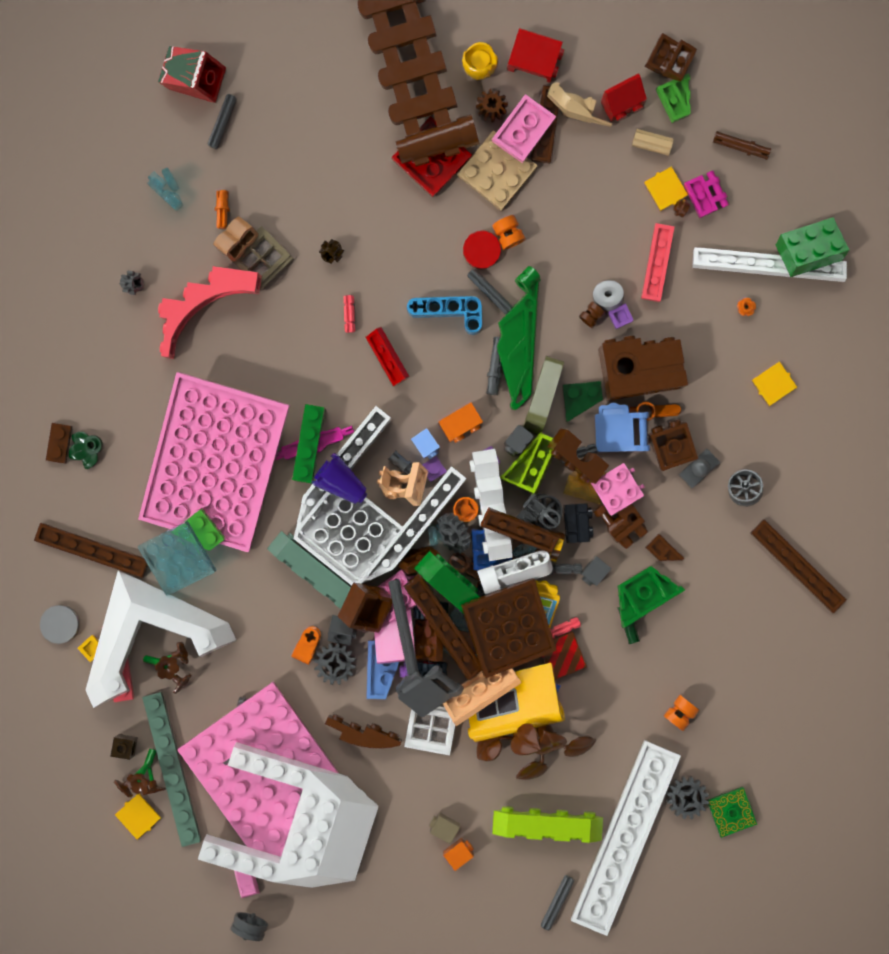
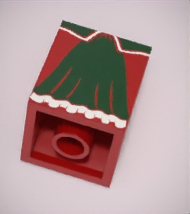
(192, 73)

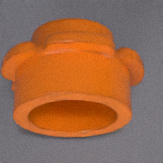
(741, 307)

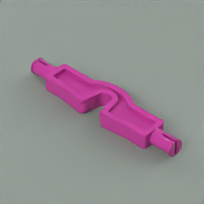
(326, 438)

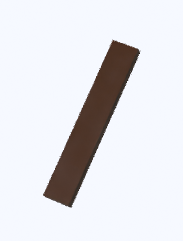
(91, 550)
(798, 566)
(443, 626)

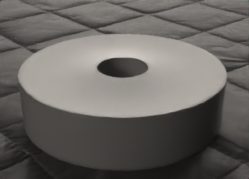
(612, 288)

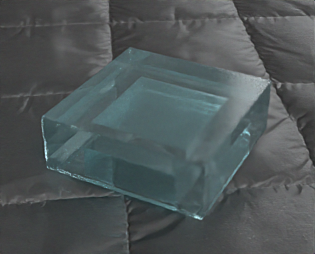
(170, 179)
(432, 536)

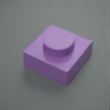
(620, 316)
(434, 468)

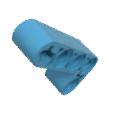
(444, 311)

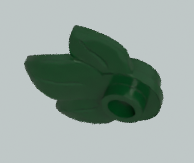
(82, 449)

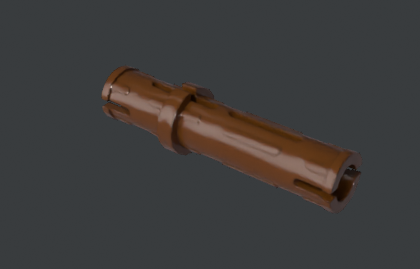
(742, 145)

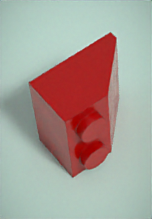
(624, 98)

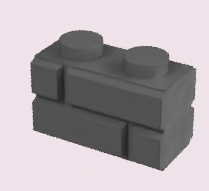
(517, 441)

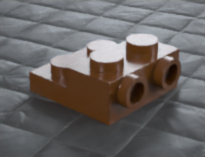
(672, 445)

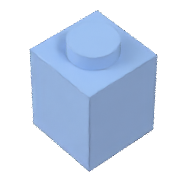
(426, 444)

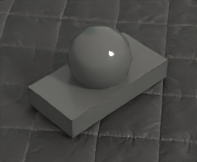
(699, 468)

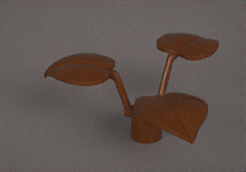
(550, 742)
(523, 743)

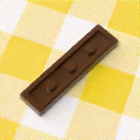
(543, 150)
(520, 530)

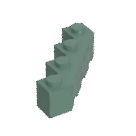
(310, 568)

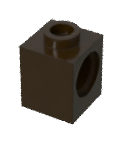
(124, 746)

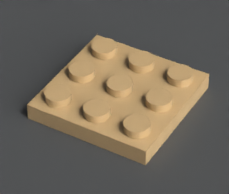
(496, 173)

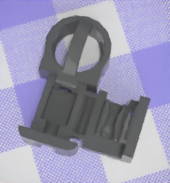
(534, 510)

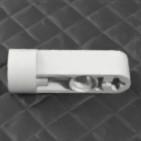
(515, 571)

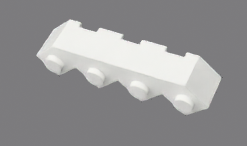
(490, 494)

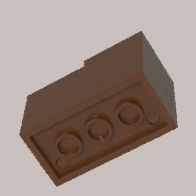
(640, 368)

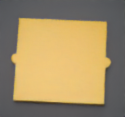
(665, 188)
(774, 383)
(137, 816)

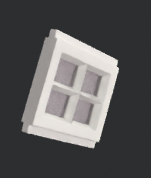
(431, 732)

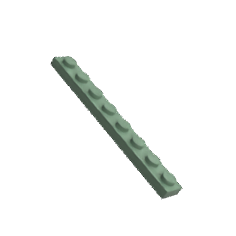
(172, 769)

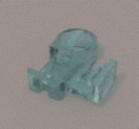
(157, 185)

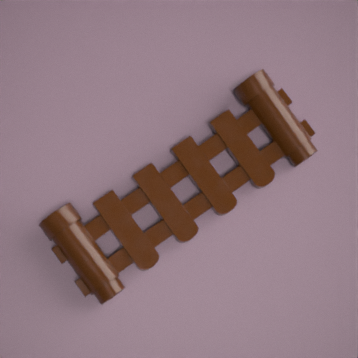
(448, 135)

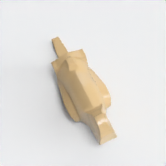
(574, 105)

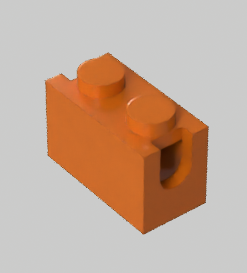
(461, 422)

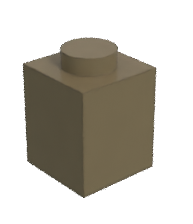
(444, 827)

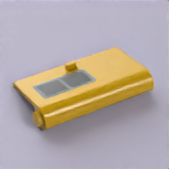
(530, 702)

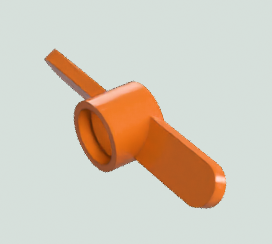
(659, 410)

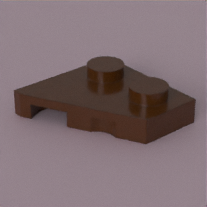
(413, 557)

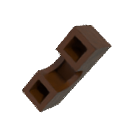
(565, 447)

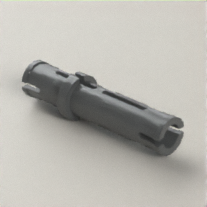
(494, 374)

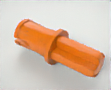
(222, 208)

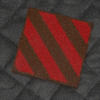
(567, 656)

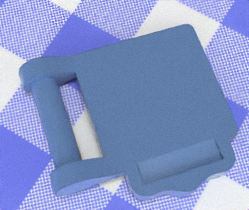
(616, 429)

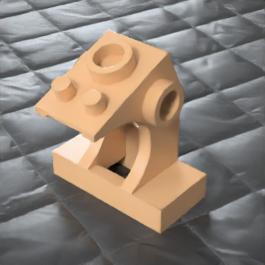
(392, 482)

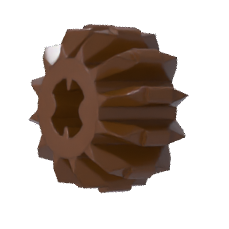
(499, 102)

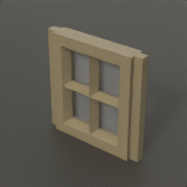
(265, 257)

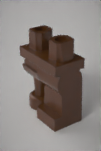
(626, 522)

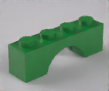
(308, 443)

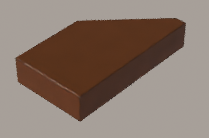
(663, 550)

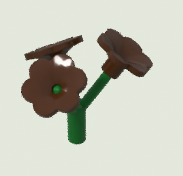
(168, 666)
(138, 782)

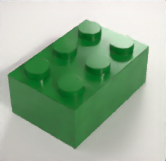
(812, 247)
(446, 580)

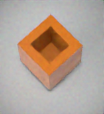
(459, 853)

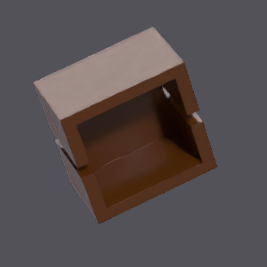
(365, 607)

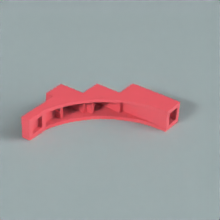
(222, 283)

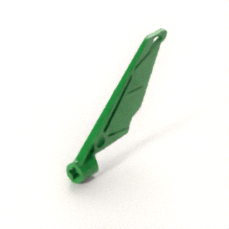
(517, 338)

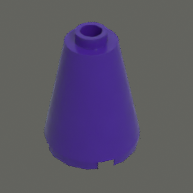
(340, 480)

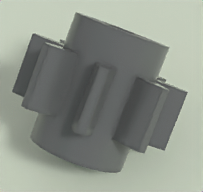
(131, 282)

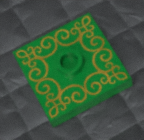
(731, 812)

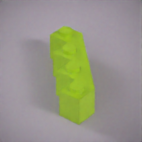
(539, 825)

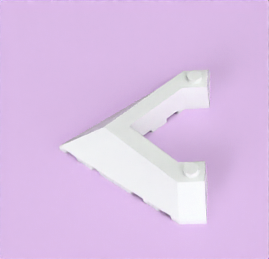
(139, 602)

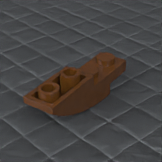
(370, 737)

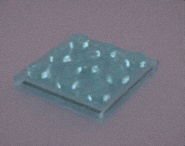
(176, 558)

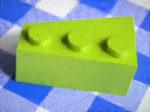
(531, 466)

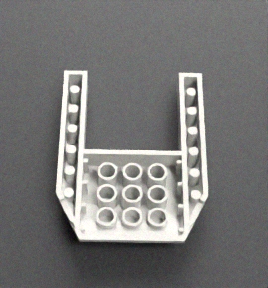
(360, 537)
(325, 832)

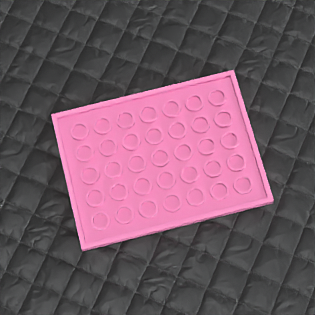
(214, 457)
(253, 804)

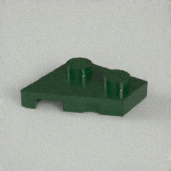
(580, 397)

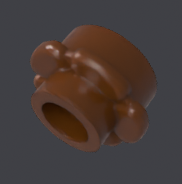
(681, 208)

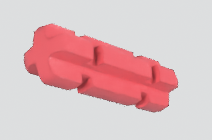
(349, 314)
(565, 627)

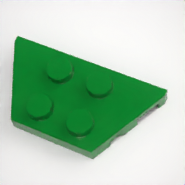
(644, 594)

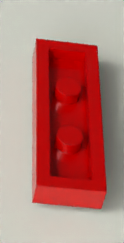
(387, 356)

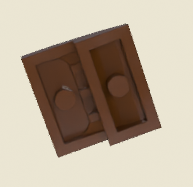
(670, 57)

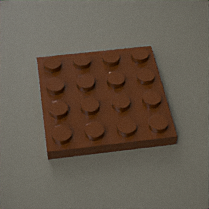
(508, 627)

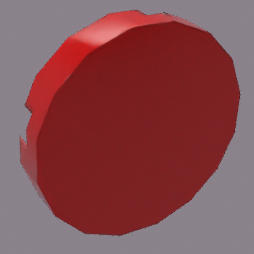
(481, 249)

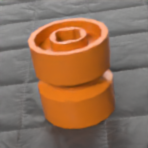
(505, 226)
(465, 509)
(686, 708)

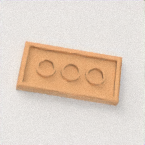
(480, 693)

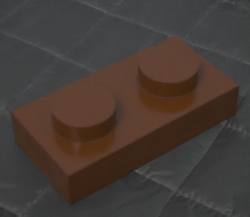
(59, 443)

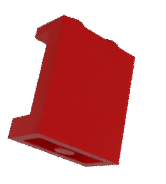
(535, 54)

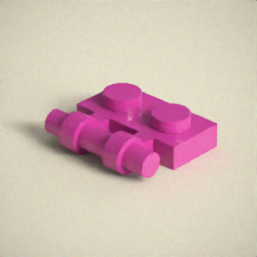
(701, 197)

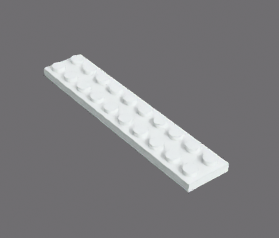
(625, 837)

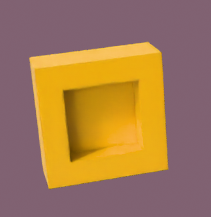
(89, 647)

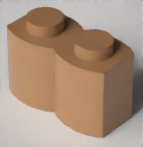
(235, 239)

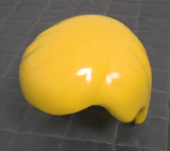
(479, 61)

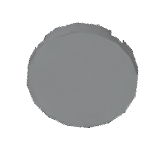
(59, 624)

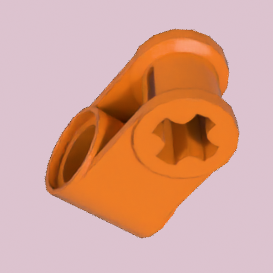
(305, 647)

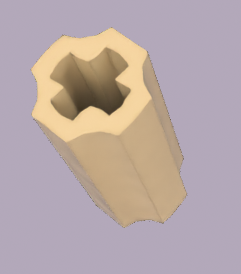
(652, 142)

